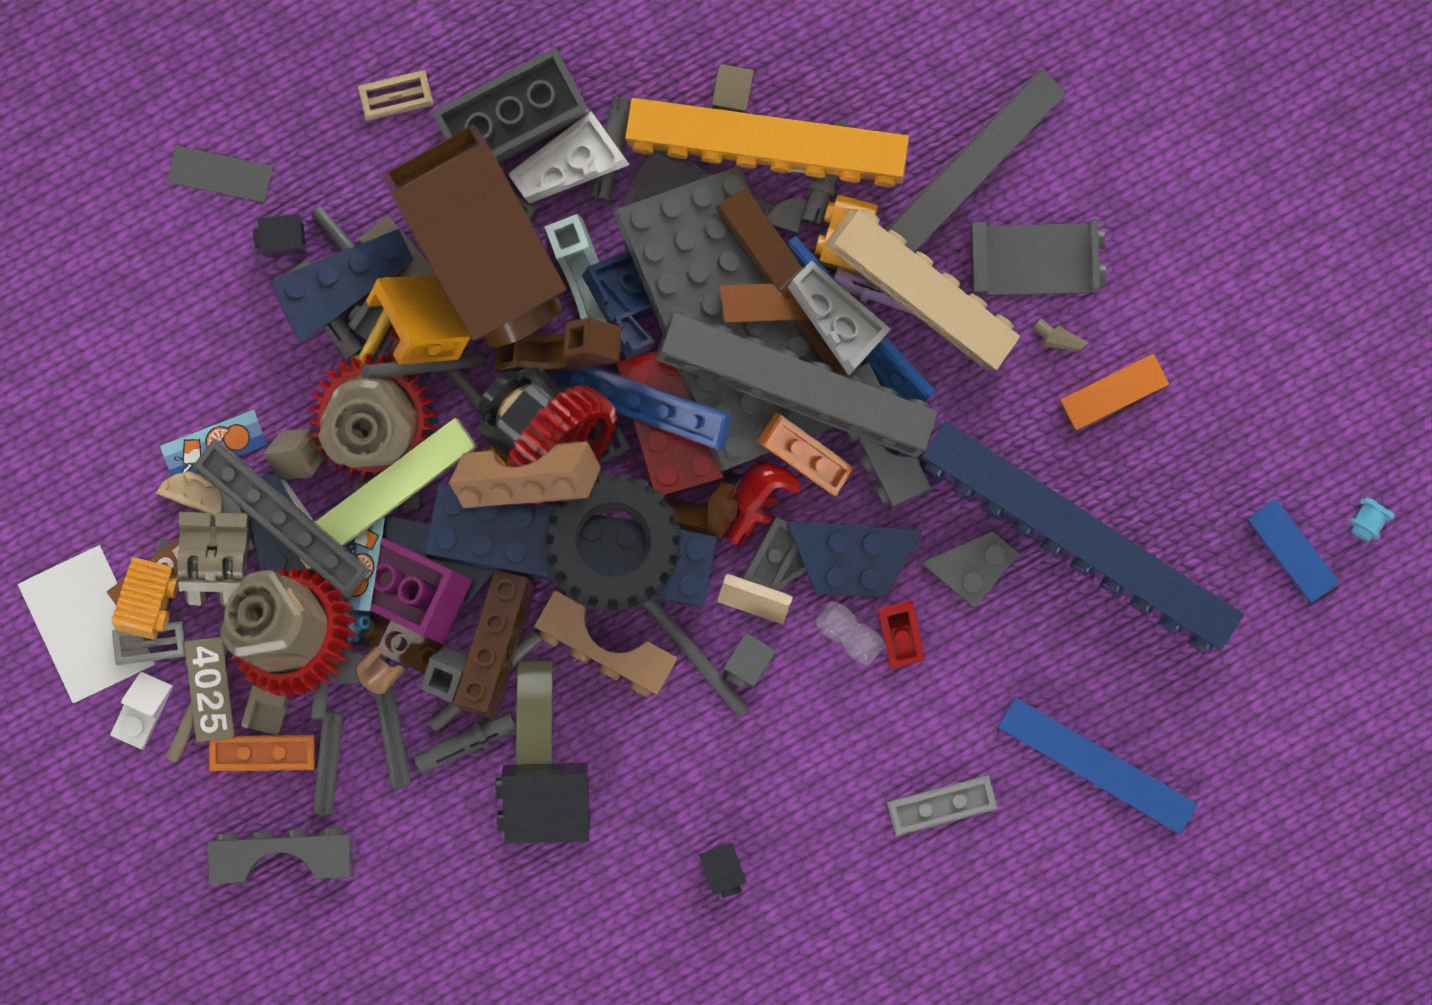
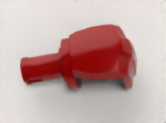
(756, 495)

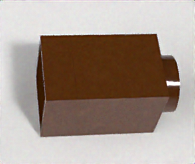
(477, 238)

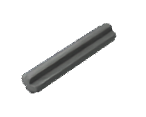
(393, 739)
(327, 764)

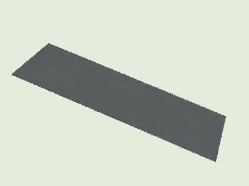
(220, 174)

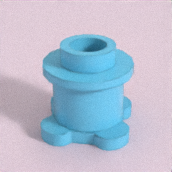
(1370, 520)

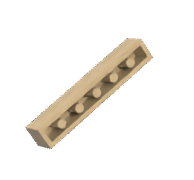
(922, 289)

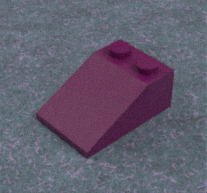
(417, 591)

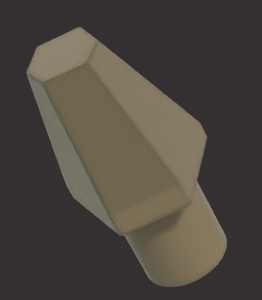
(1059, 337)

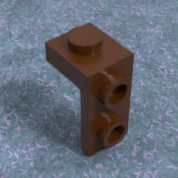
(709, 519)
(399, 643)

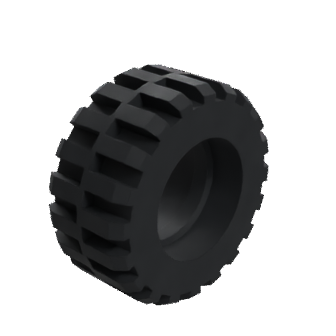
(625, 590)

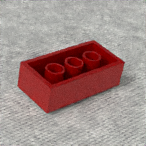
(671, 460)

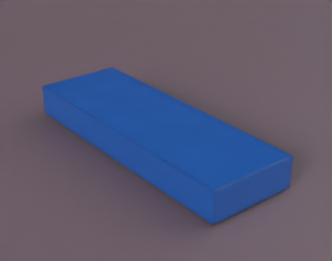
(1292, 551)

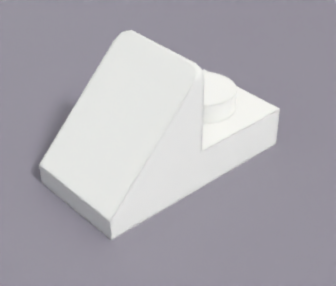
(141, 710)

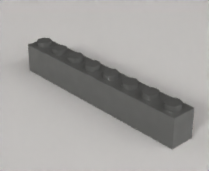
(795, 384)

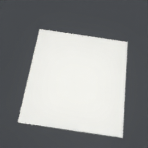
(76, 623)

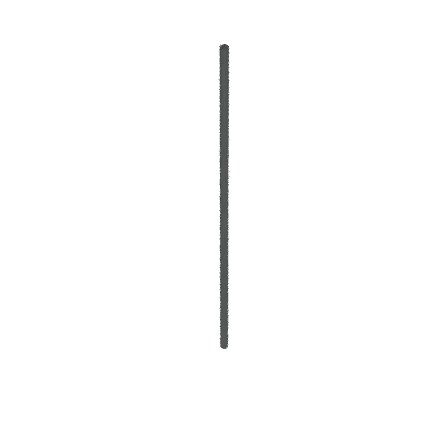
(653, 607)

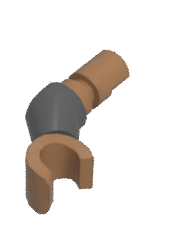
(368, 670)

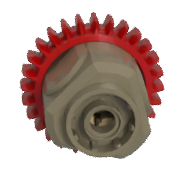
(370, 419)
(287, 630)

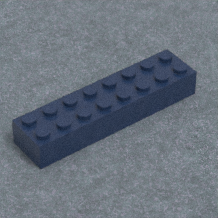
(514, 542)

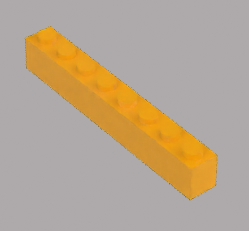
(767, 141)

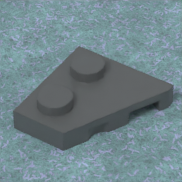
(973, 566)

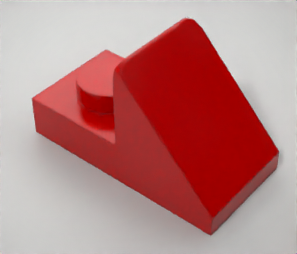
(901, 634)

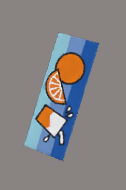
(238, 434)
(366, 549)

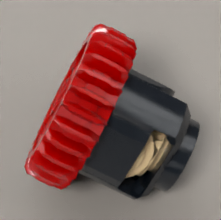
(532, 412)

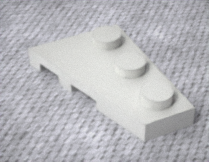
(568, 160)

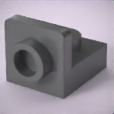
(363, 321)

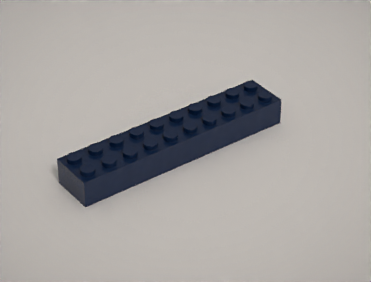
(1080, 538)

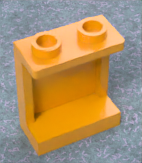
(421, 317)

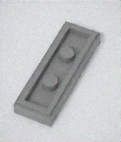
(942, 805)

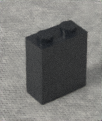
(544, 803)

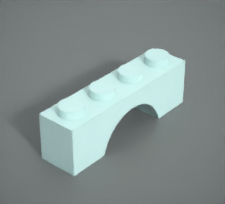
(575, 253)

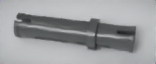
(616, 129)
(820, 193)
(479, 736)

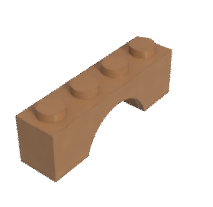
(561, 474)
(566, 622)

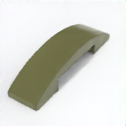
(534, 712)

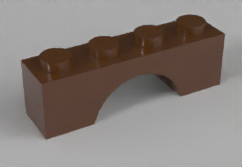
(583, 345)

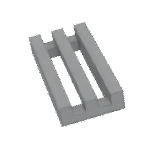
(179, 639)

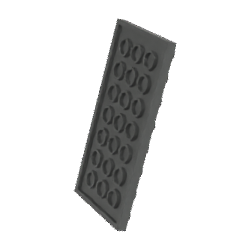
(682, 260)

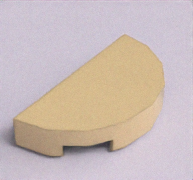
(193, 491)

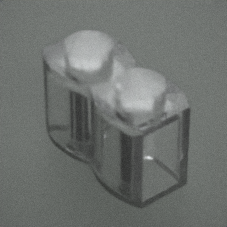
(856, 639)

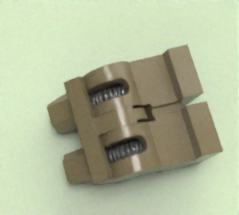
(217, 549)

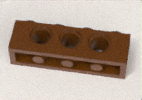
(494, 644)

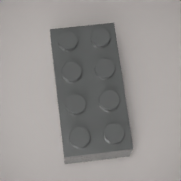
(517, 106)

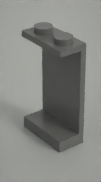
(1036, 259)

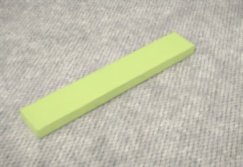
(397, 483)

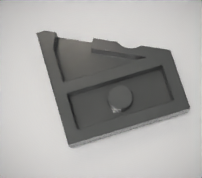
(775, 559)

